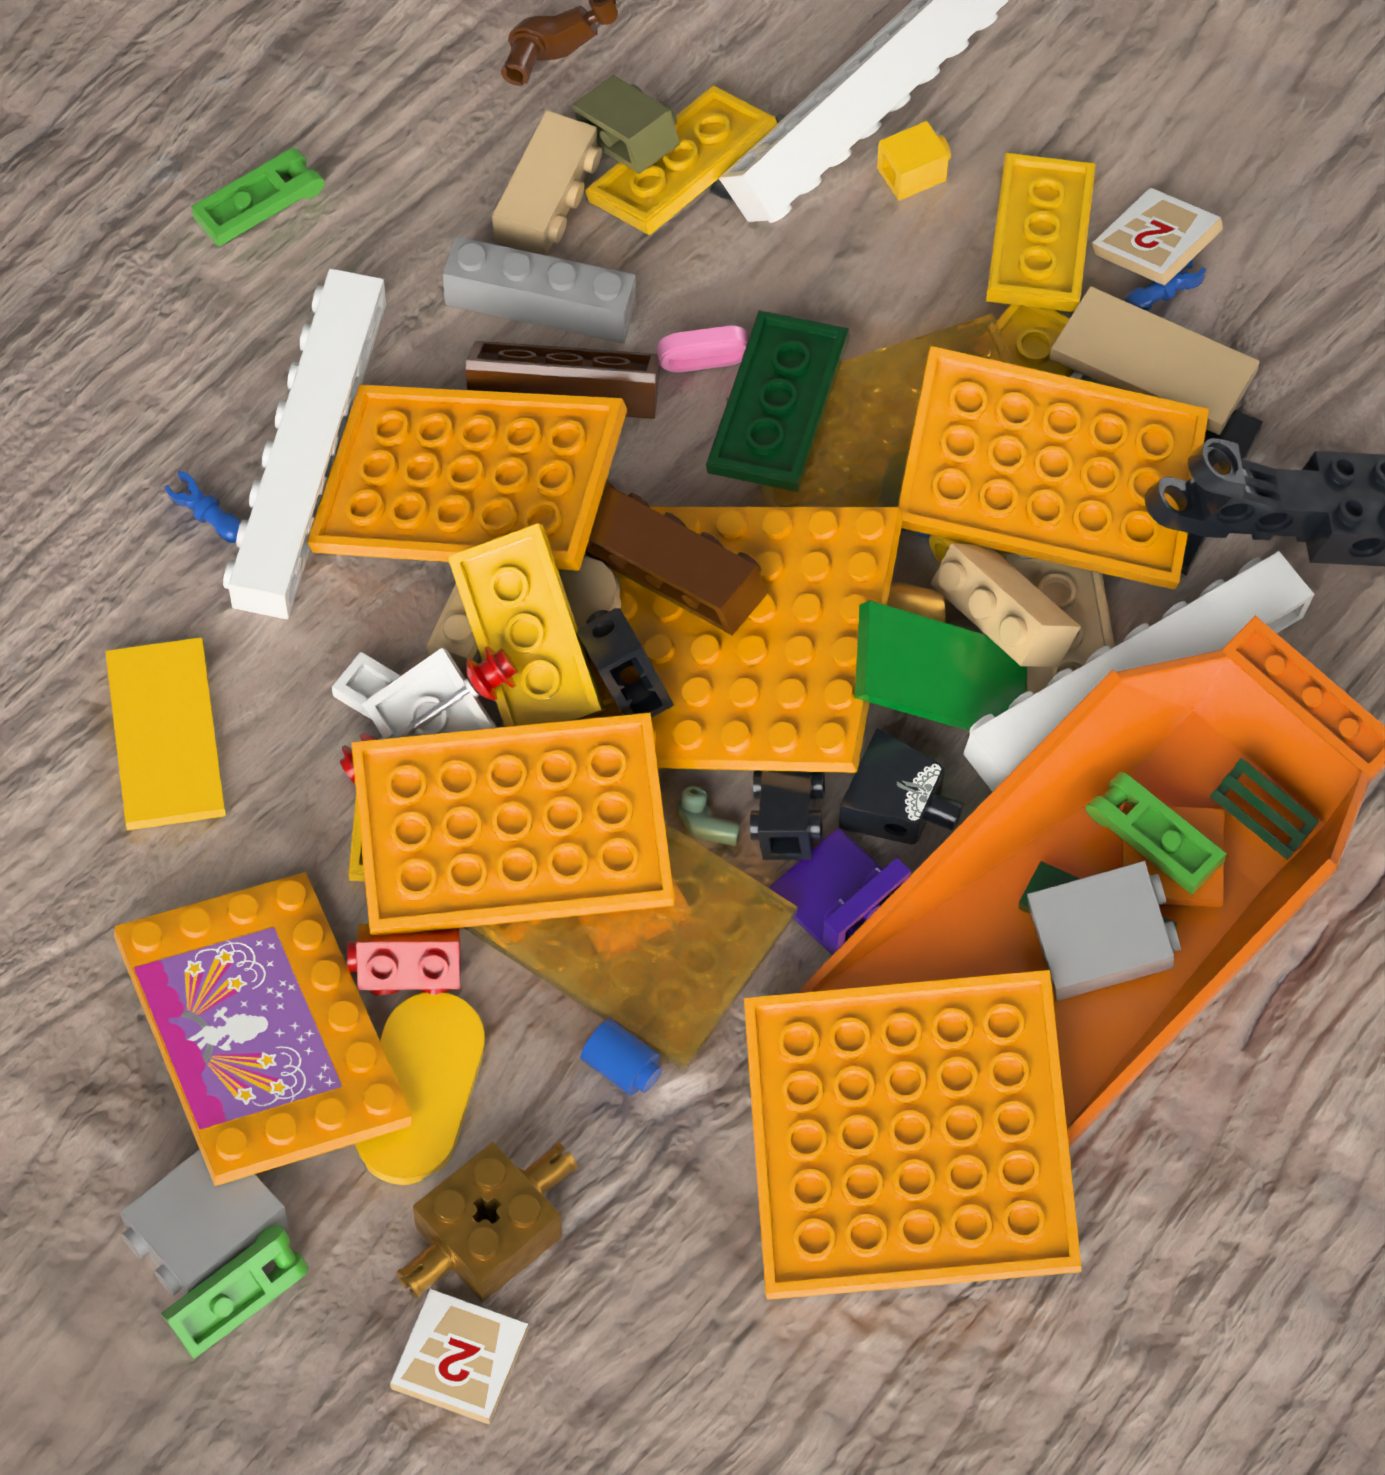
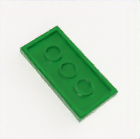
(932, 668)

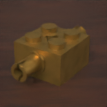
(486, 1252)

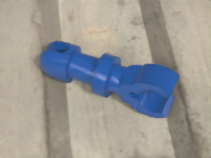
(1155, 291)
(206, 509)

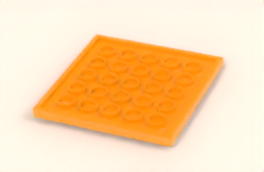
(787, 677)
(910, 1135)

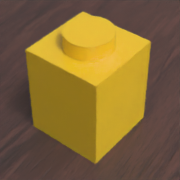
(913, 160)

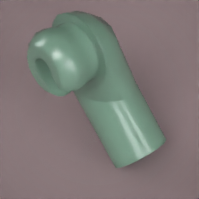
(701, 821)

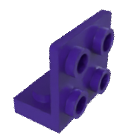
(838, 889)

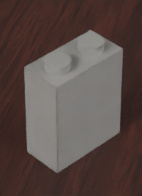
(1103, 930)
(198, 1226)

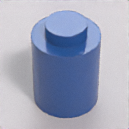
(622, 1058)

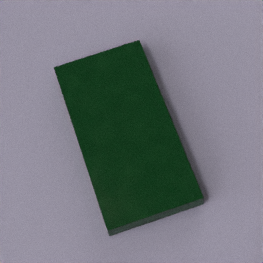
(778, 401)

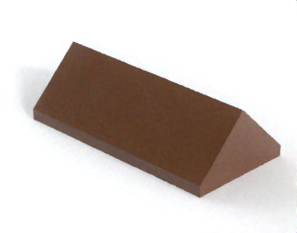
(566, 372)

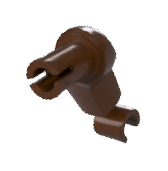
(553, 37)

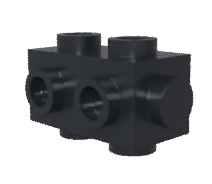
(787, 813)

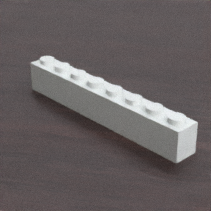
(852, 103)
(305, 444)
(1206, 625)

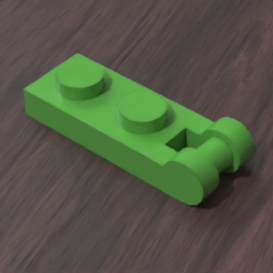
(256, 196)
(1157, 833)
(235, 1292)

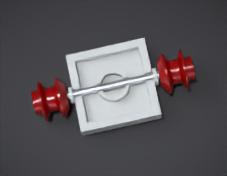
(436, 699)

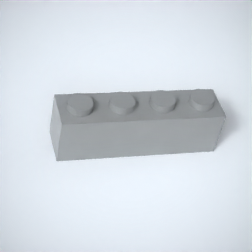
(539, 289)

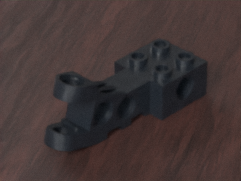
(1328, 504)

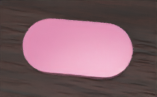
(702, 349)

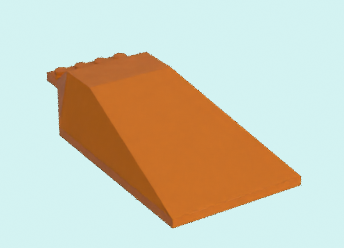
(1178, 736)

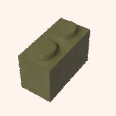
(628, 123)

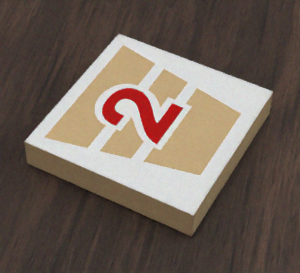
(1157, 236)
(459, 1356)

